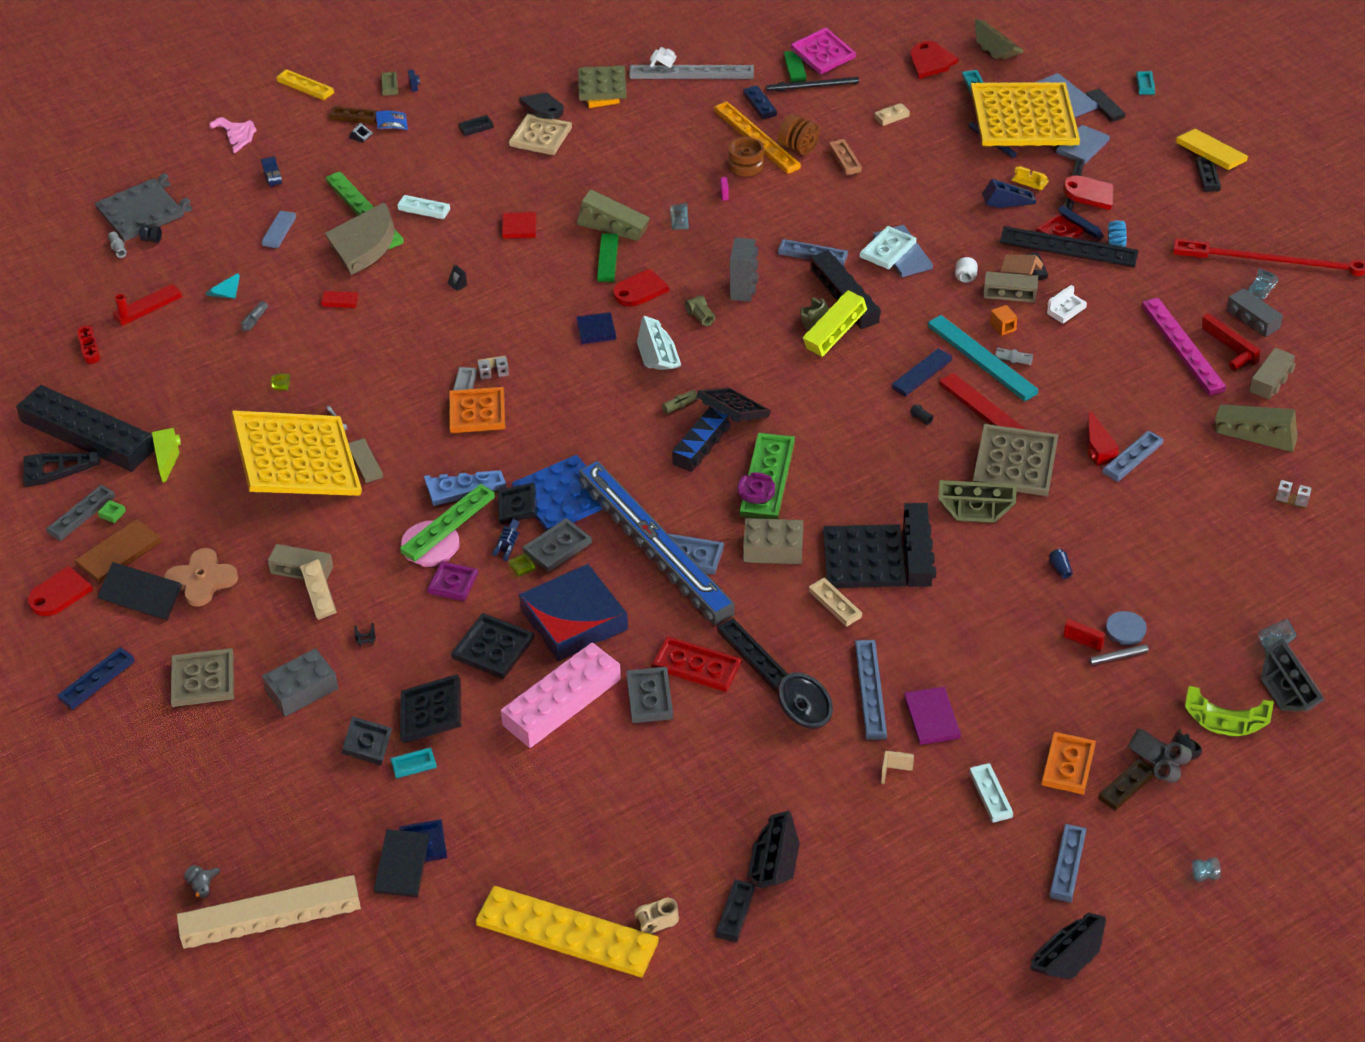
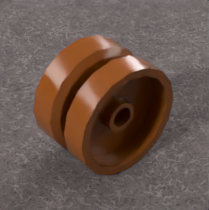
(746, 156)

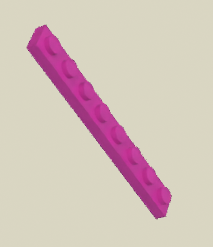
(1184, 346)

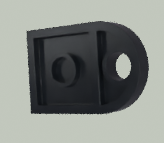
(542, 105)

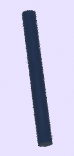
(1006, 149)

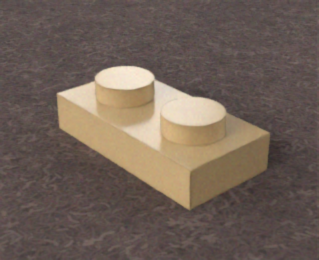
(891, 114)

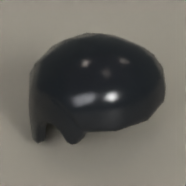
(1186, 741)

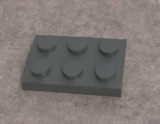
(557, 545)
(649, 694)

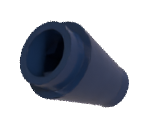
(1060, 562)

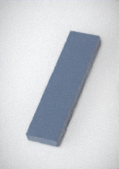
(806, 250)
(1133, 456)
(1068, 863)

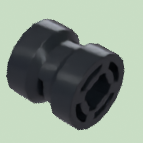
(150, 233)

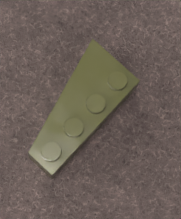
(611, 217)

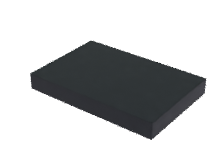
(402, 863)

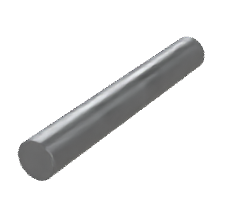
(1118, 654)

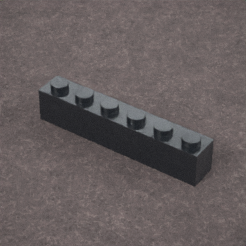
(838, 281)

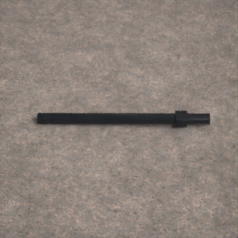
(782, 86)

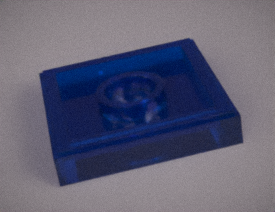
(596, 328)
(437, 845)

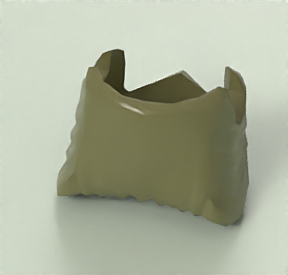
(812, 314)

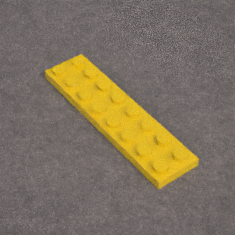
(567, 931)

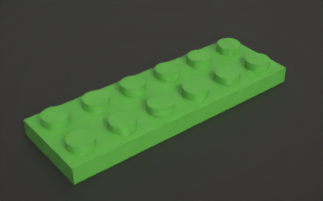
(771, 457)

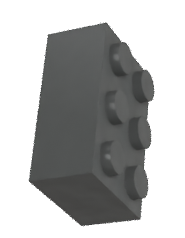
(743, 269)
(300, 682)

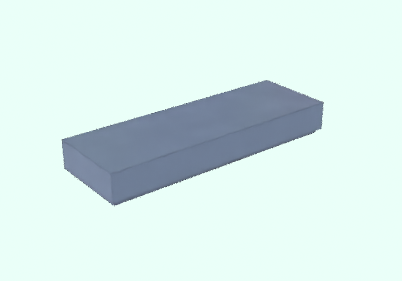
(279, 229)

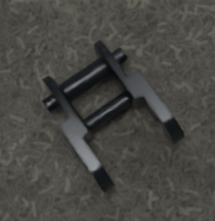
(358, 636)

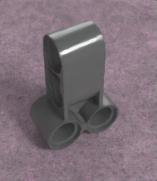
(1160, 754)

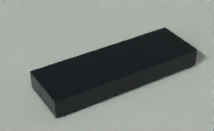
(1106, 105)
(1207, 174)
(735, 911)

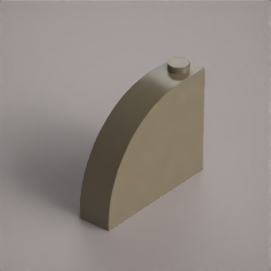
(362, 238)

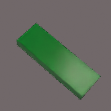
(794, 67)

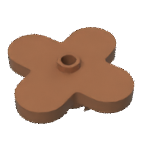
(203, 576)

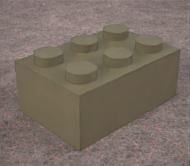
(773, 541)

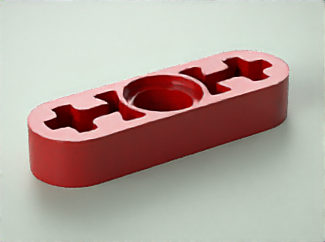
(88, 349)

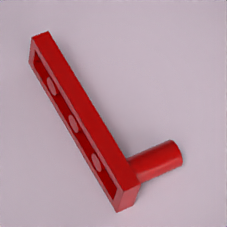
(145, 305)
(1234, 341)

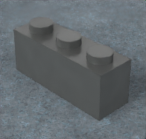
(1254, 312)

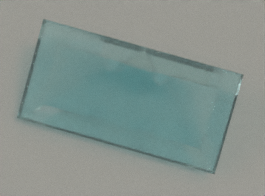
(679, 216)
(1276, 632)

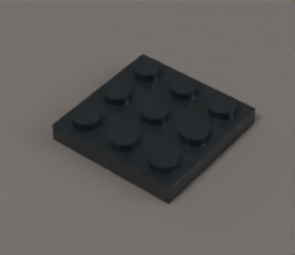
(733, 404)
(492, 645)
(430, 708)

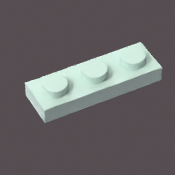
(424, 207)
(991, 792)

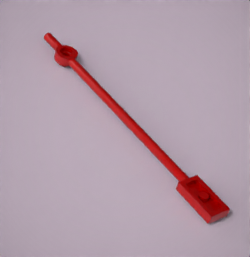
(1201, 250)

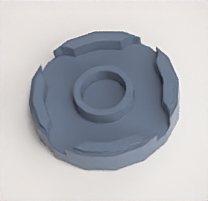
(1126, 628)

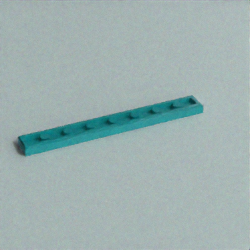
(983, 358)

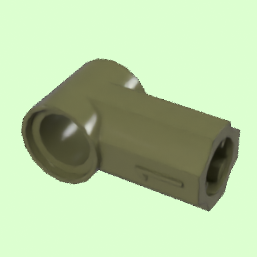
(698, 307)

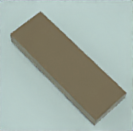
(365, 461)

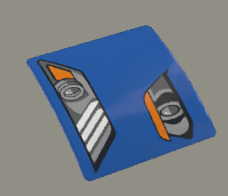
(391, 119)

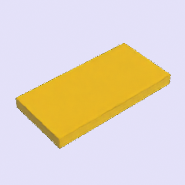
(1211, 149)

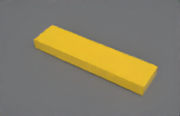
(305, 84)

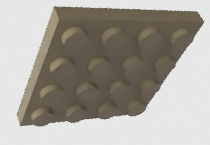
(1016, 458)

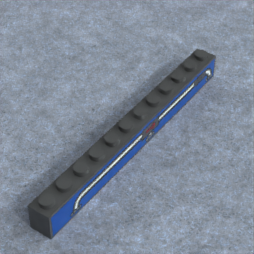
(656, 543)

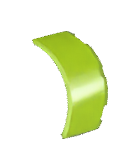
(1224, 720)

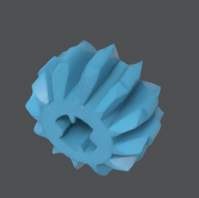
(1117, 233)

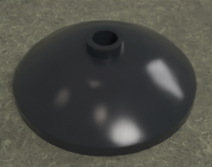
(804, 700)

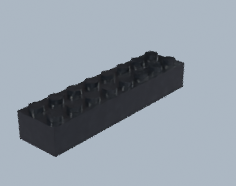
(86, 428)

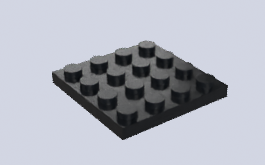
(864, 556)

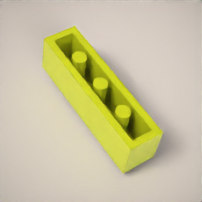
(835, 323)

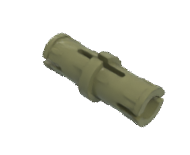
(675, 403)

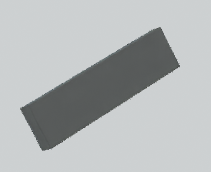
(80, 512)

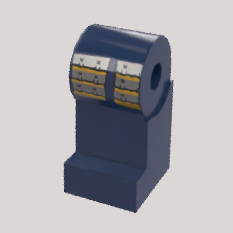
(271, 171)

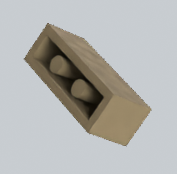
(1010, 286)
(1272, 373)
(287, 561)

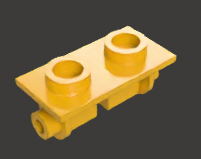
(1036, 180)

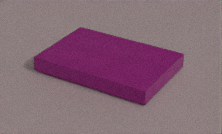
(932, 715)

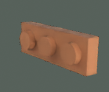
(845, 157)

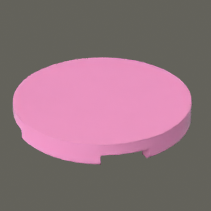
(440, 552)

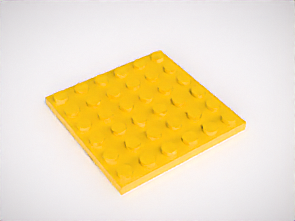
(1024, 114)
(295, 453)

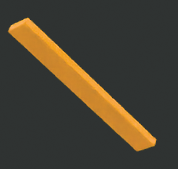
(748, 129)

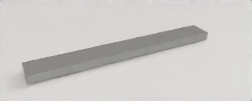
(692, 72)

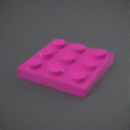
(823, 50)

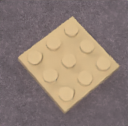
(540, 134)

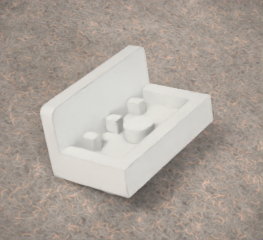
(664, 56)
(1065, 305)

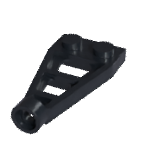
(34, 466)

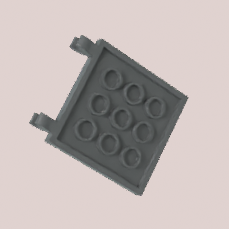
(141, 205)

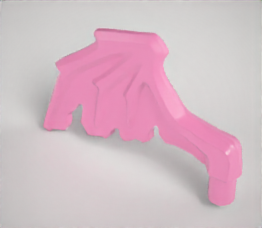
(237, 132)

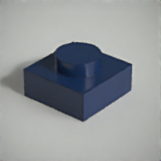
(413, 80)

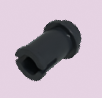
(918, 412)

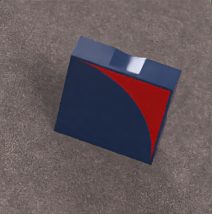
(573, 611)

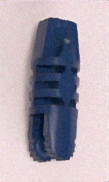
(507, 540)

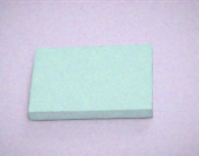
(888, 247)

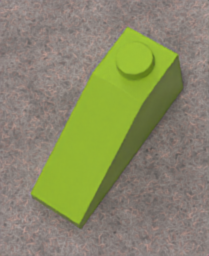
(166, 450)

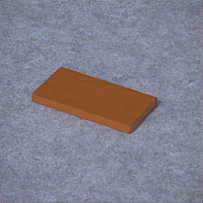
(119, 548)

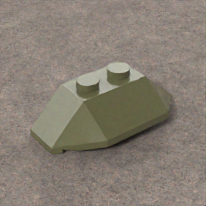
(994, 41)
(977, 500)

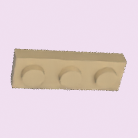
(318, 589)
(835, 602)

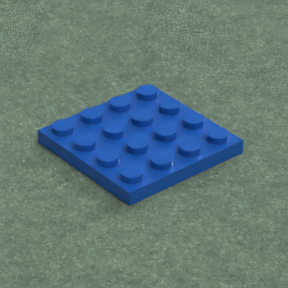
(560, 493)

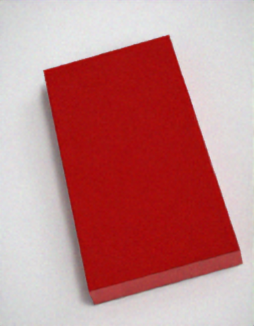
(697, 663)

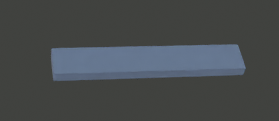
(870, 690)

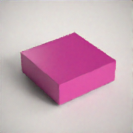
(724, 188)

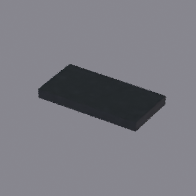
(139, 591)

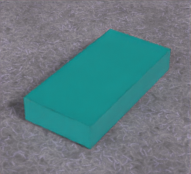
(1145, 82)
(413, 762)

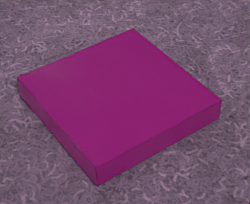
(453, 581)

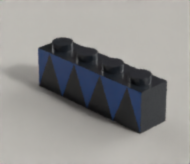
(700, 439)

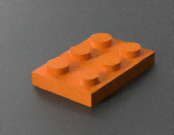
(1069, 763)

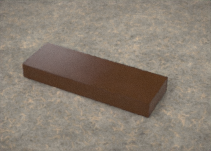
(353, 115)

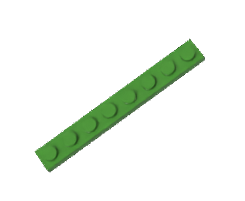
(355, 200)

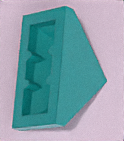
(226, 288)

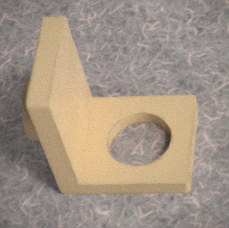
(898, 761)

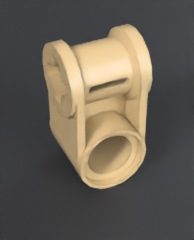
(657, 916)

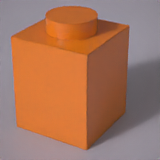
(1003, 320)

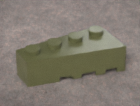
(1259, 424)

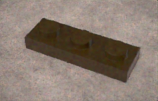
(1127, 784)

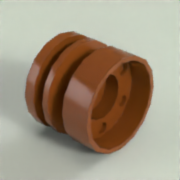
(798, 134)

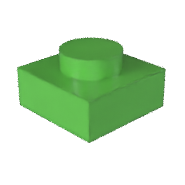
(111, 511)

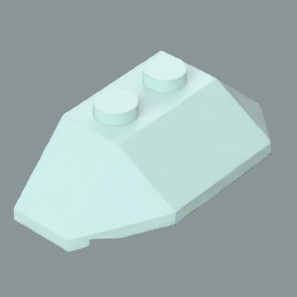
(656, 346)

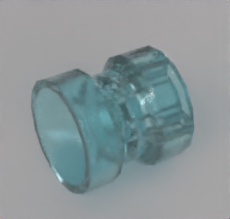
(1206, 869)

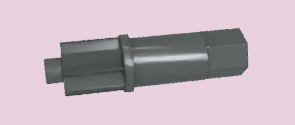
(252, 318)

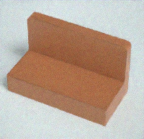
(1021, 264)

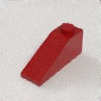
(1101, 446)

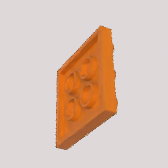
(477, 410)

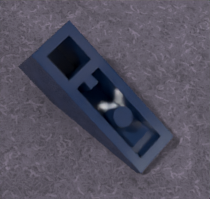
(1006, 195)

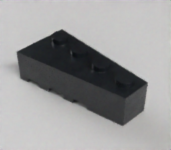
(918, 545)

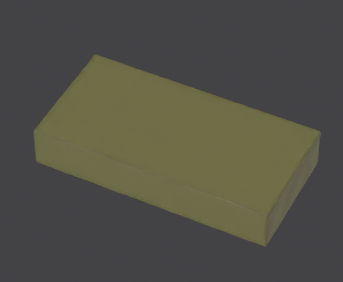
(389, 83)

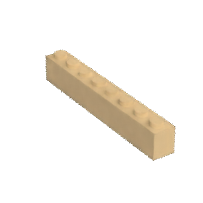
(268, 911)

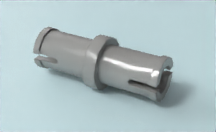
(117, 244)
(1014, 356)

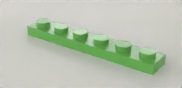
(447, 522)

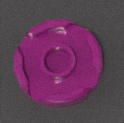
(756, 488)

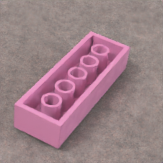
(560, 695)

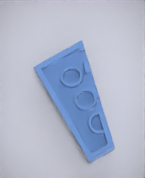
(454, 488)

